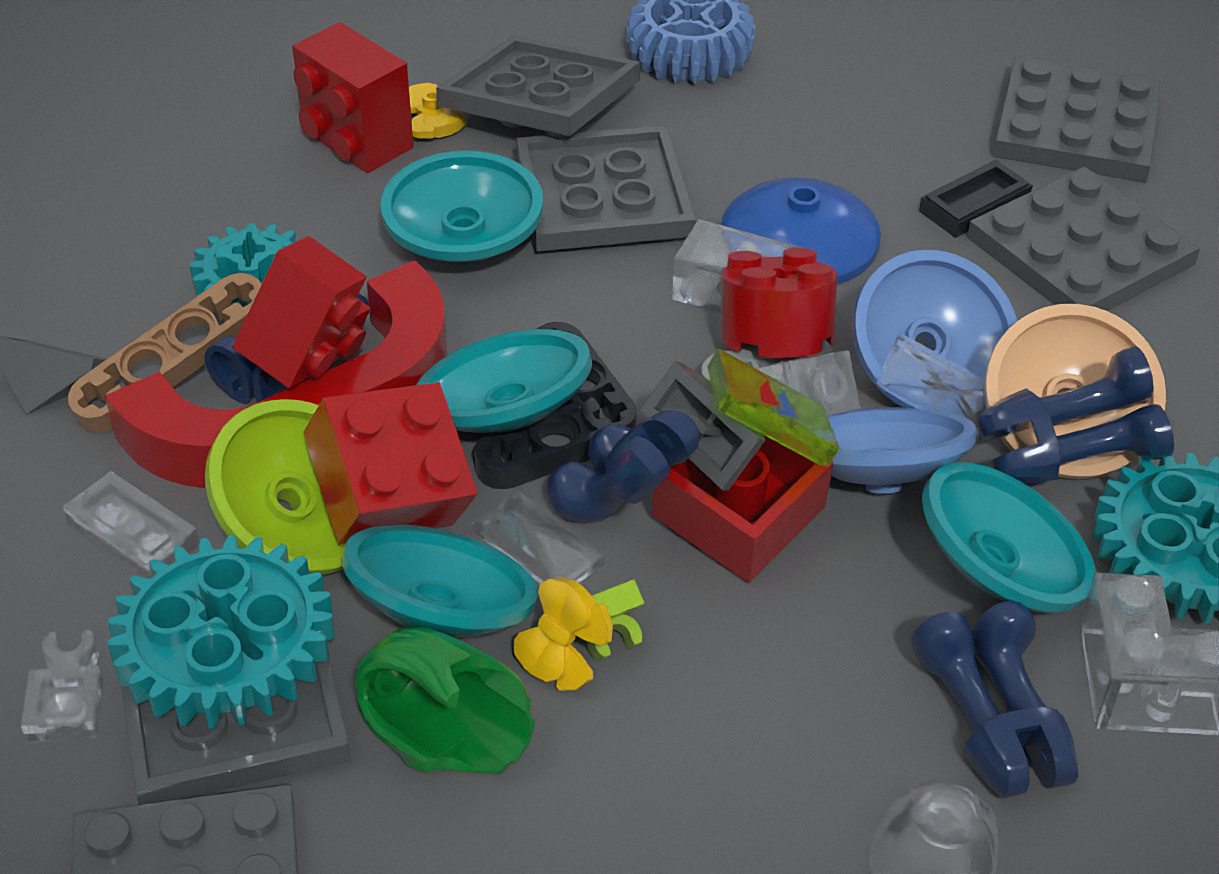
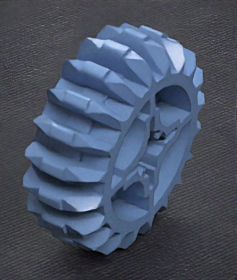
(690, 38)

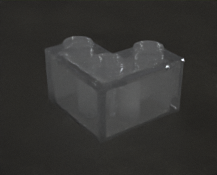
(1140, 666)

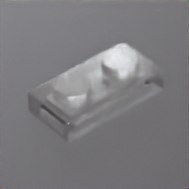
(129, 524)

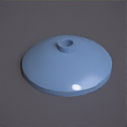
(934, 300)
(897, 445)

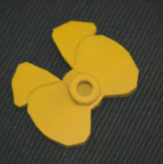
(431, 119)
(548, 649)

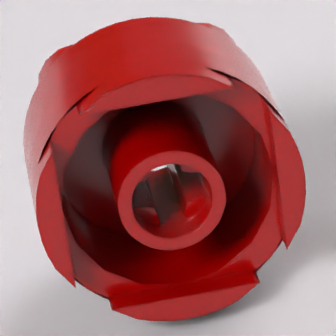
(778, 303)

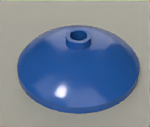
(812, 217)

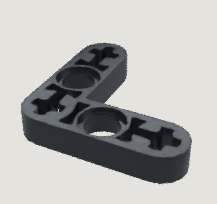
(576, 419)

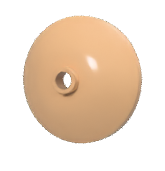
(1059, 352)

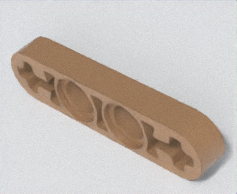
(164, 345)

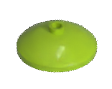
(266, 459)

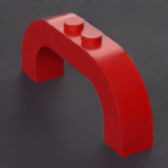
(175, 436)

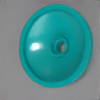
(461, 206)
(511, 378)
(1007, 538)
(438, 580)

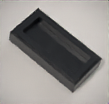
(973, 196)

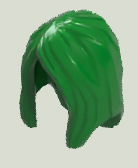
(443, 703)

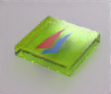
(772, 408)

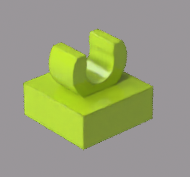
(620, 603)

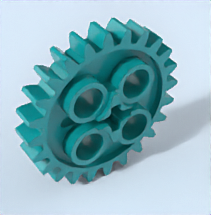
(1166, 527)
(197, 620)

